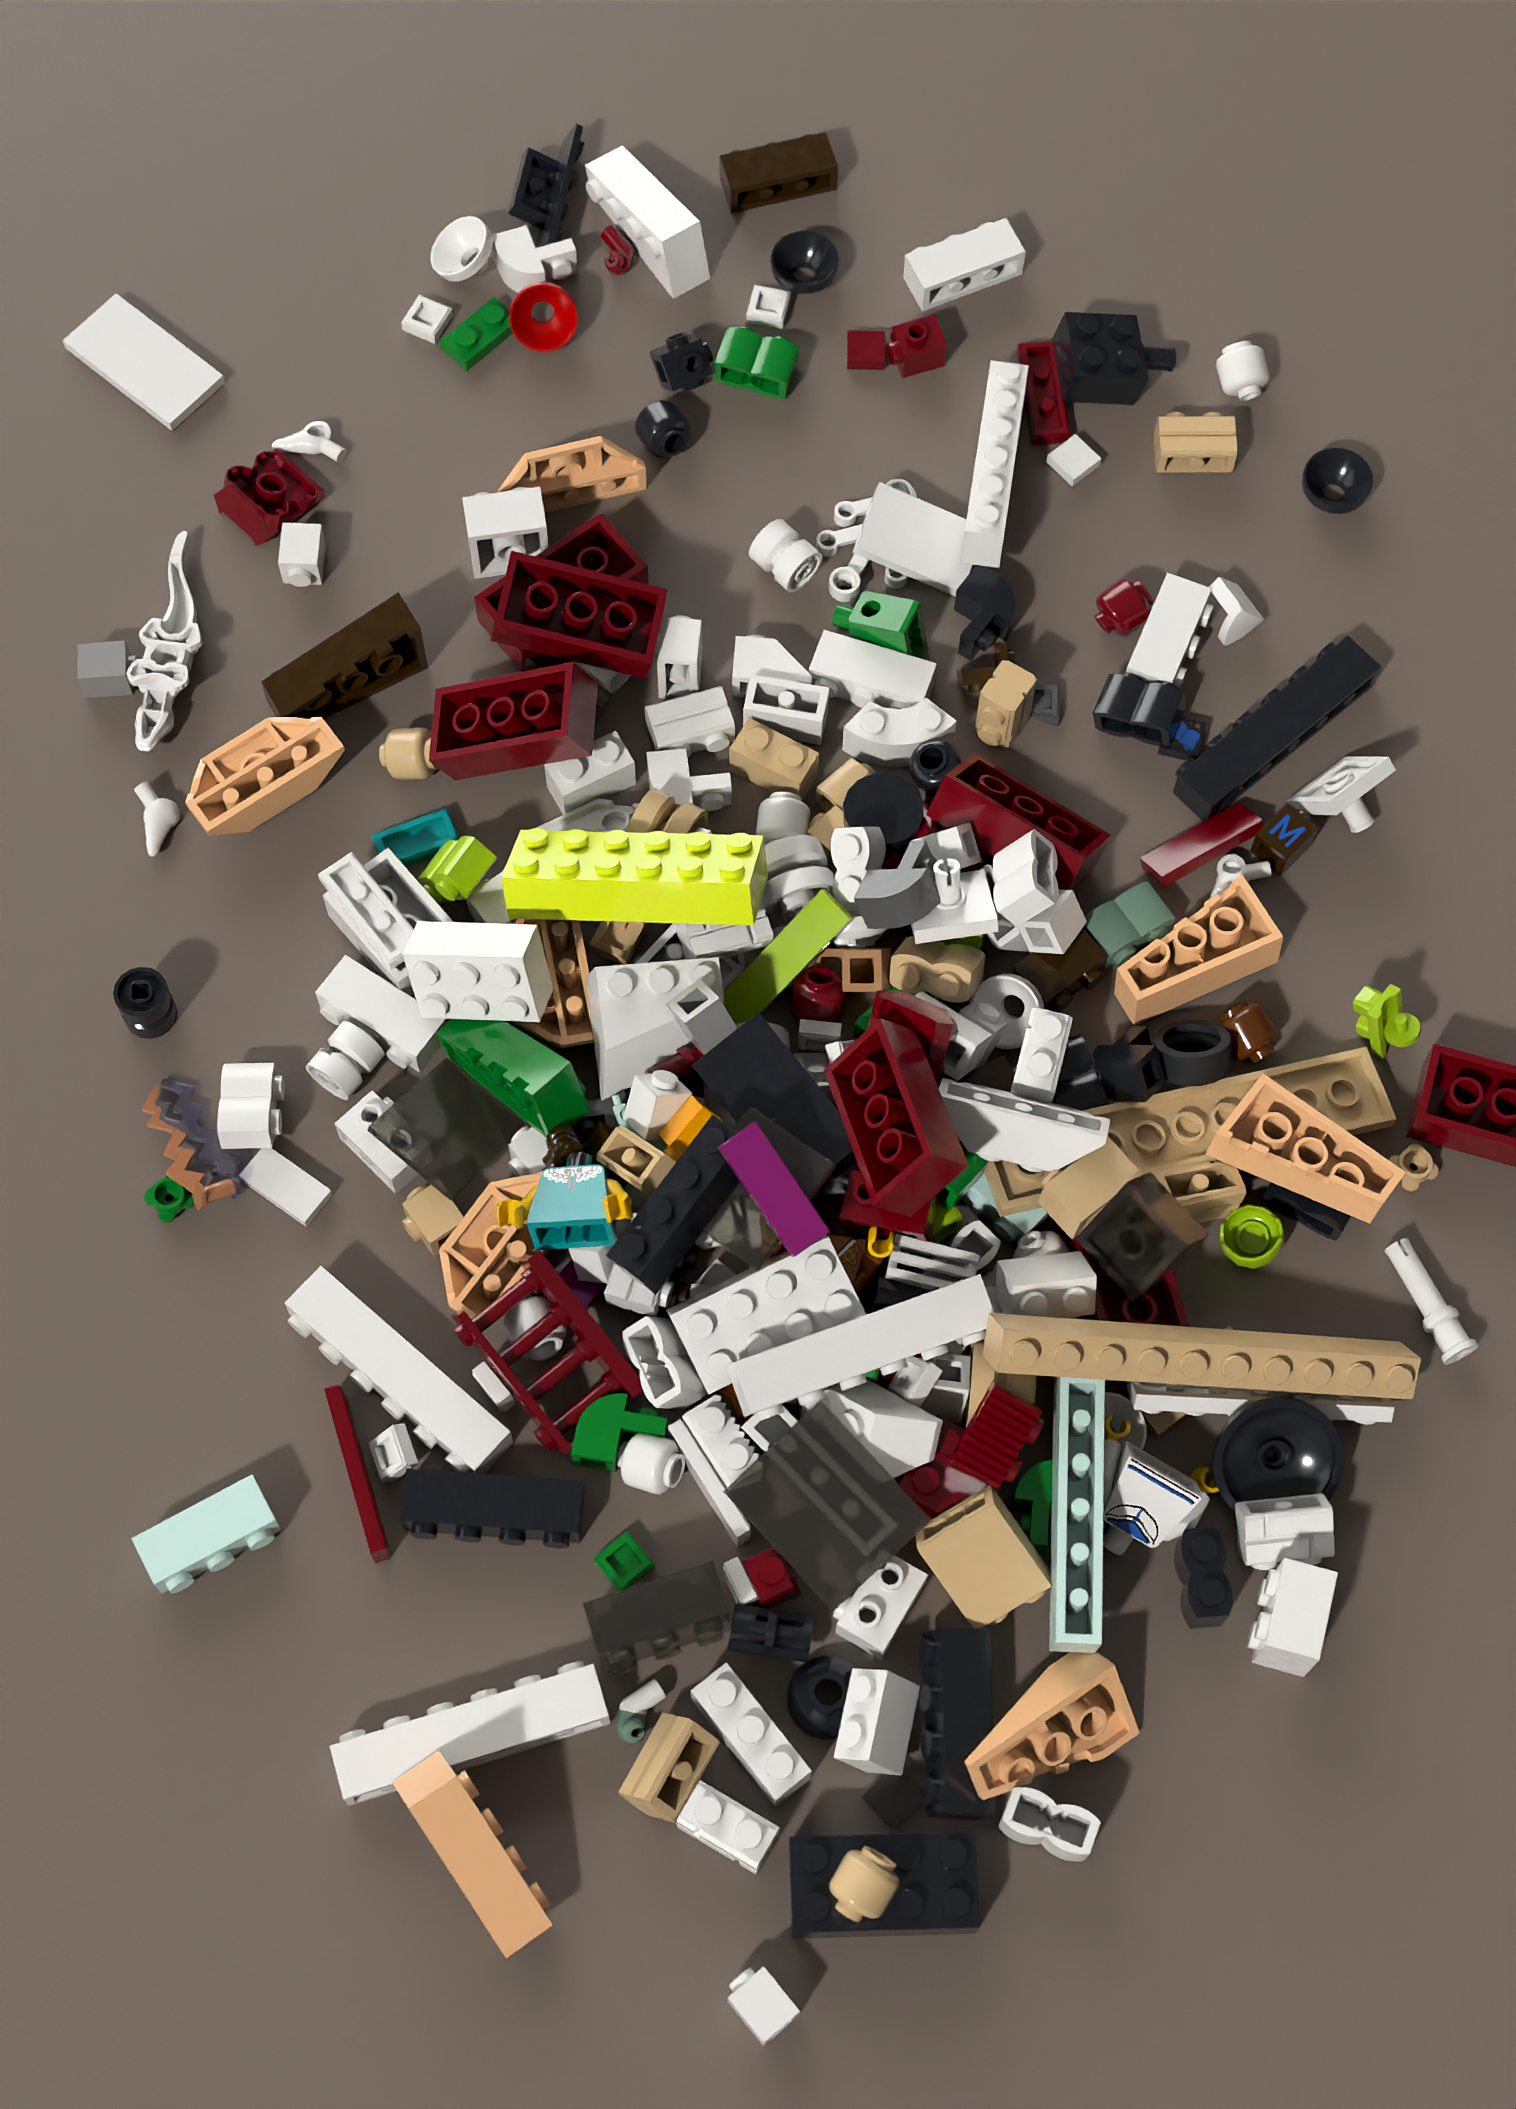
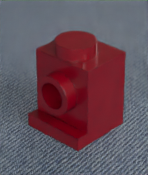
(771, 1578)

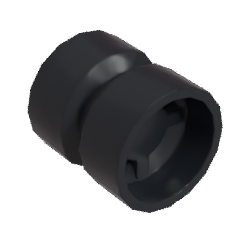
(145, 1002)

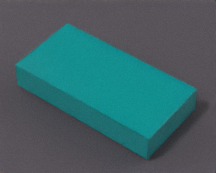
(417, 838)

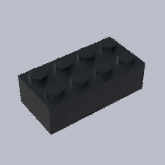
(933, 1894)

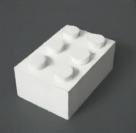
(408, 898)
(478, 971)

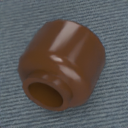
(1249, 1030)

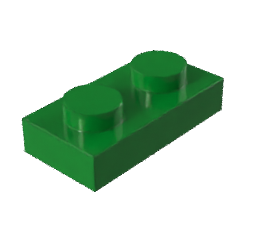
(478, 334)

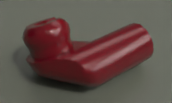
(621, 251)

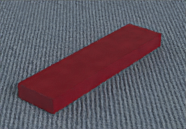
(358, 1473)

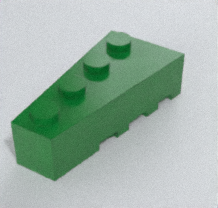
(516, 1071)

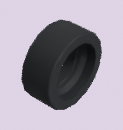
(1193, 1052)

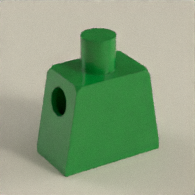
(885, 622)

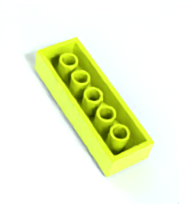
(635, 877)

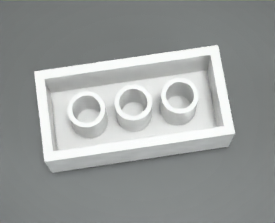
(764, 1310)

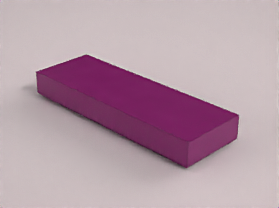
(773, 1189)

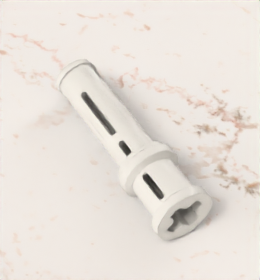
(1439, 1318)

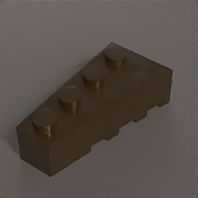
(350, 664)

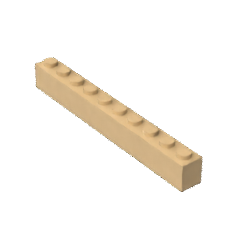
(1199, 1356)

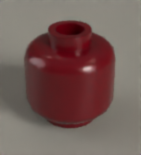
(1123, 607)
(818, 995)

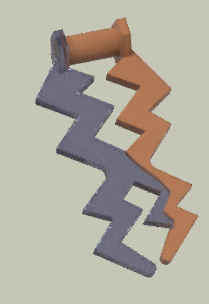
(226, 1163)

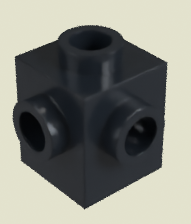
(682, 362)

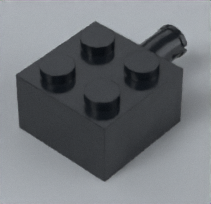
(1104, 358)

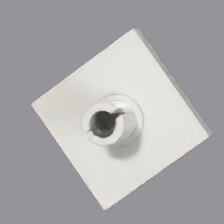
(1341, 790)
(963, 906)

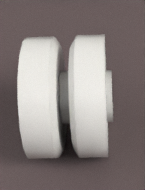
(794, 877)

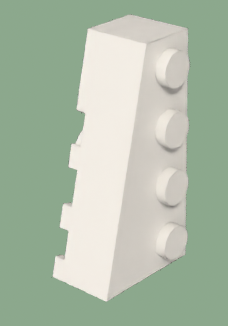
(650, 220)

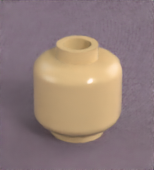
(407, 754)
(864, 1884)

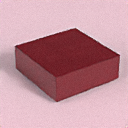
(865, 350)

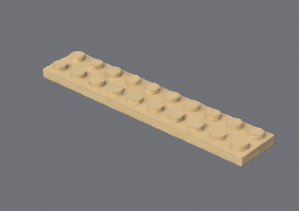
(1179, 1124)

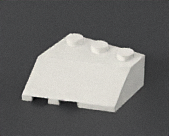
(632, 1019)

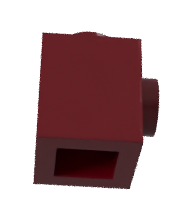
(917, 346)

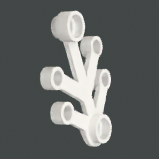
(851, 574)

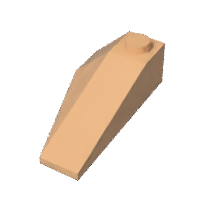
(1063, 1718)

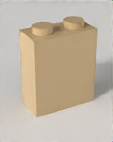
(983, 1558)

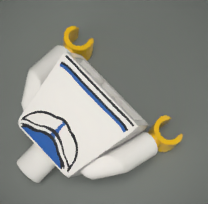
(1146, 1495)

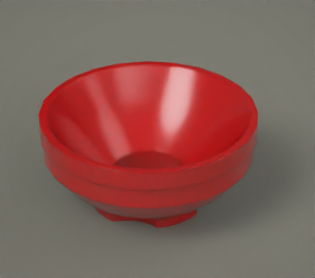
(544, 335)

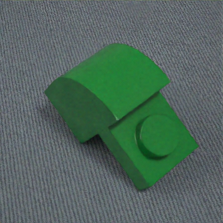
(604, 1427)
(1035, 1495)

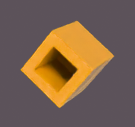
(685, 1126)

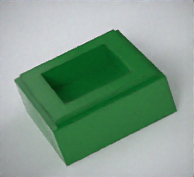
(624, 1562)

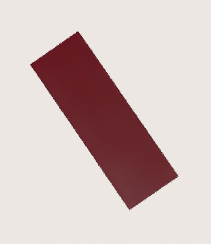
(1042, 395)
(1201, 844)

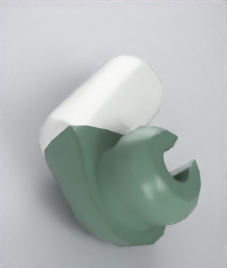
(633, 1711)

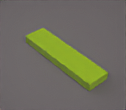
(786, 957)

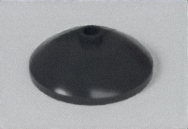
(1306, 1457)

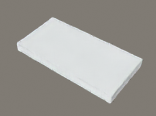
(144, 362)

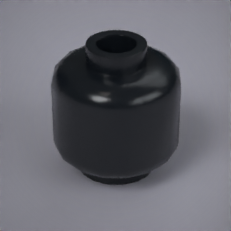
(663, 429)
(931, 763)

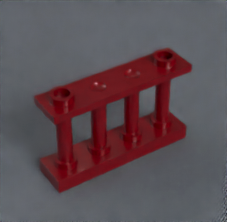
(564, 1311)

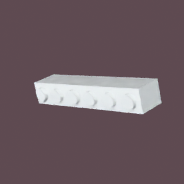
(994, 464)
(860, 1346)
(398, 1373)
(472, 1732)

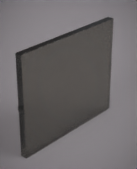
(827, 1505)

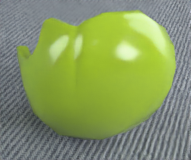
(1251, 1236)

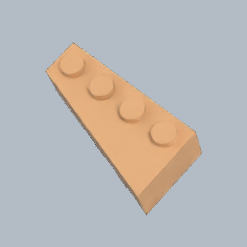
(1200, 954)
(1304, 1152)
(474, 1854)

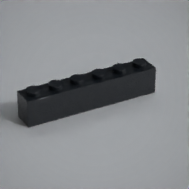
(1276, 728)

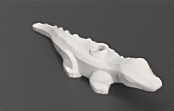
(167, 655)

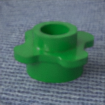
(157, 1197)

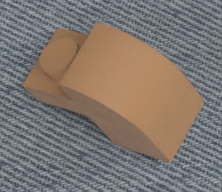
(860, 968)

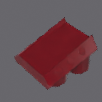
(266, 495)
(930, 1022)

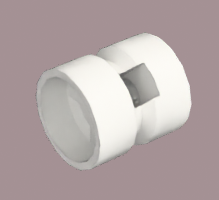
(789, 559)
(348, 1056)

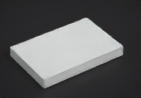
(914, 539)

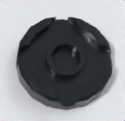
(885, 803)

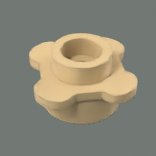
(1418, 1156)

